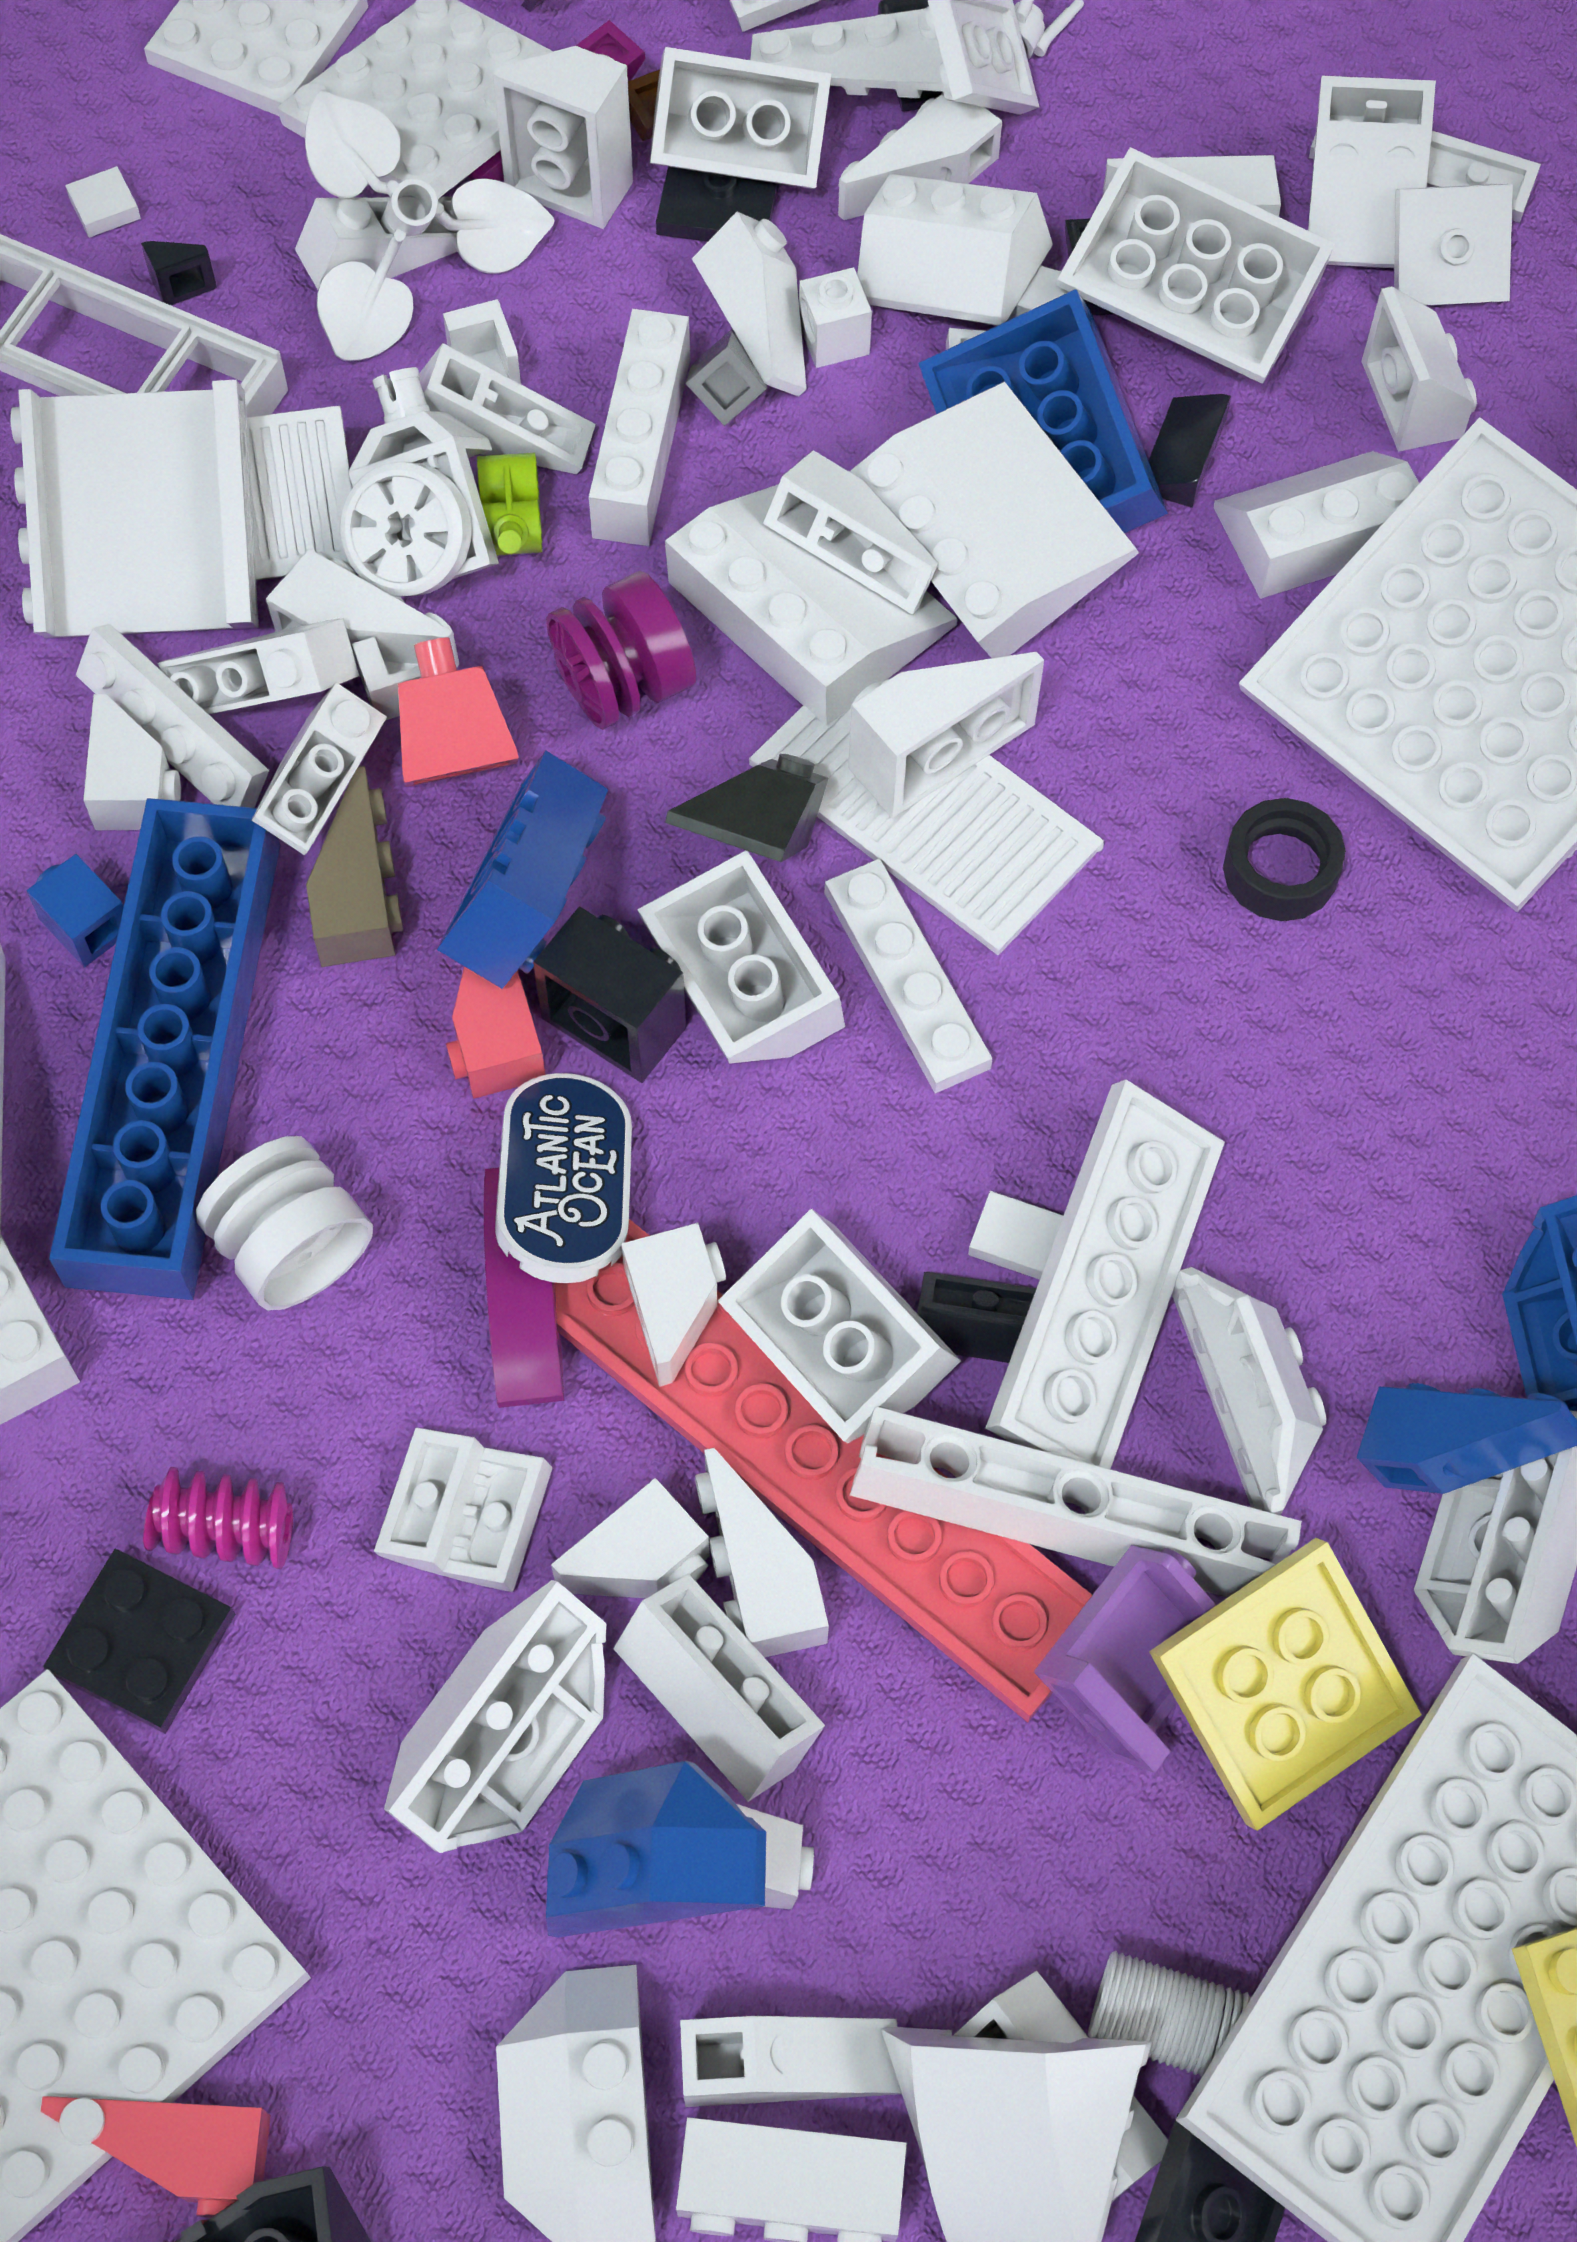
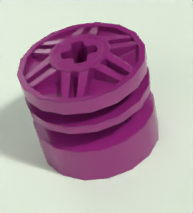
(627, 647)

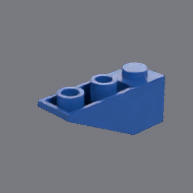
(1455, 1439)

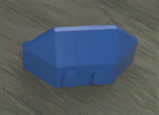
(1543, 1304)
(652, 1852)

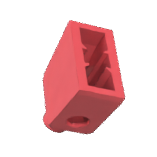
(450, 719)

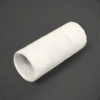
(1167, 2009)

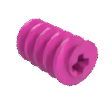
(219, 1519)

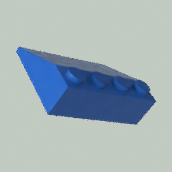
(1070, 389)

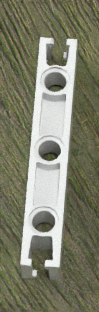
(1023, 1495)

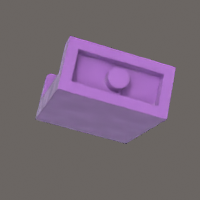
(1104, 1658)

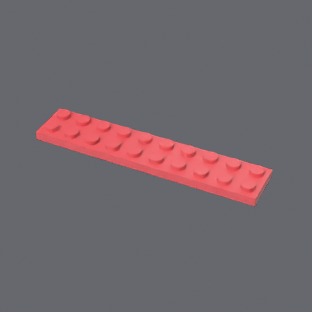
(967, 1591)

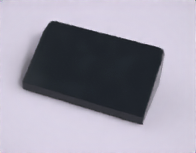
(1187, 445)
(975, 1314)

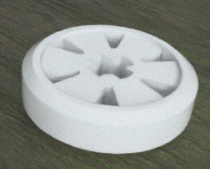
(372, 521)

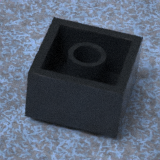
(611, 993)

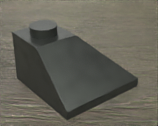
(760, 810)

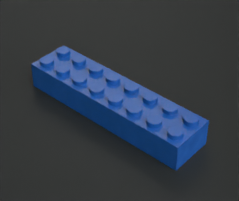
(166, 1051)

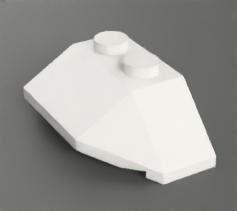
(1253, 1385)
(1503, 1560)
(503, 1724)
(578, 2111)

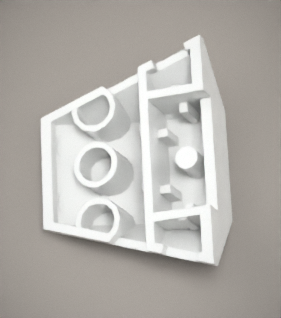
(1017, 2130)

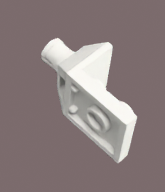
(429, 439)

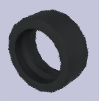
(1292, 819)

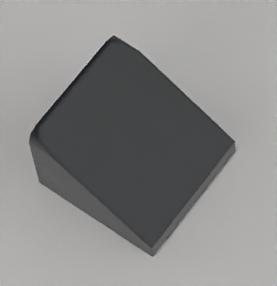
(178, 270)

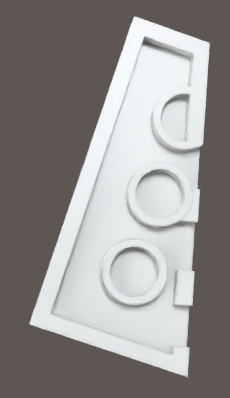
(861, 53)

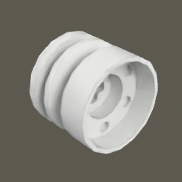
(284, 1222)

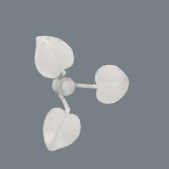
(355, 146)

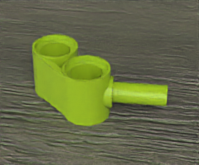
(511, 502)

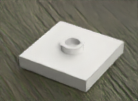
(1453, 243)

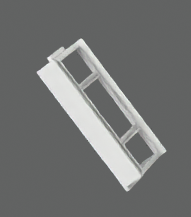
(136, 314)

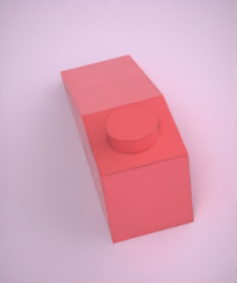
(493, 1036)
(187, 2148)

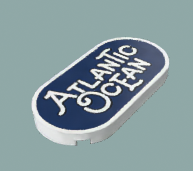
(564, 1177)

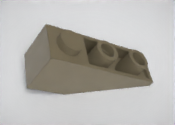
(347, 885)

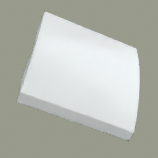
(463, 1509)

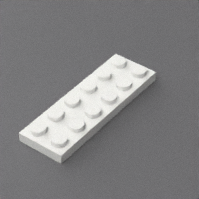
(1107, 1280)

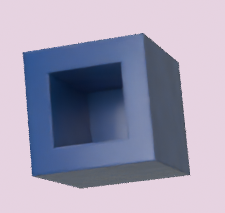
(77, 909)

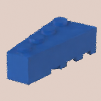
(526, 872)

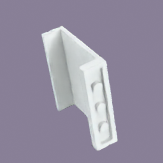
(136, 511)

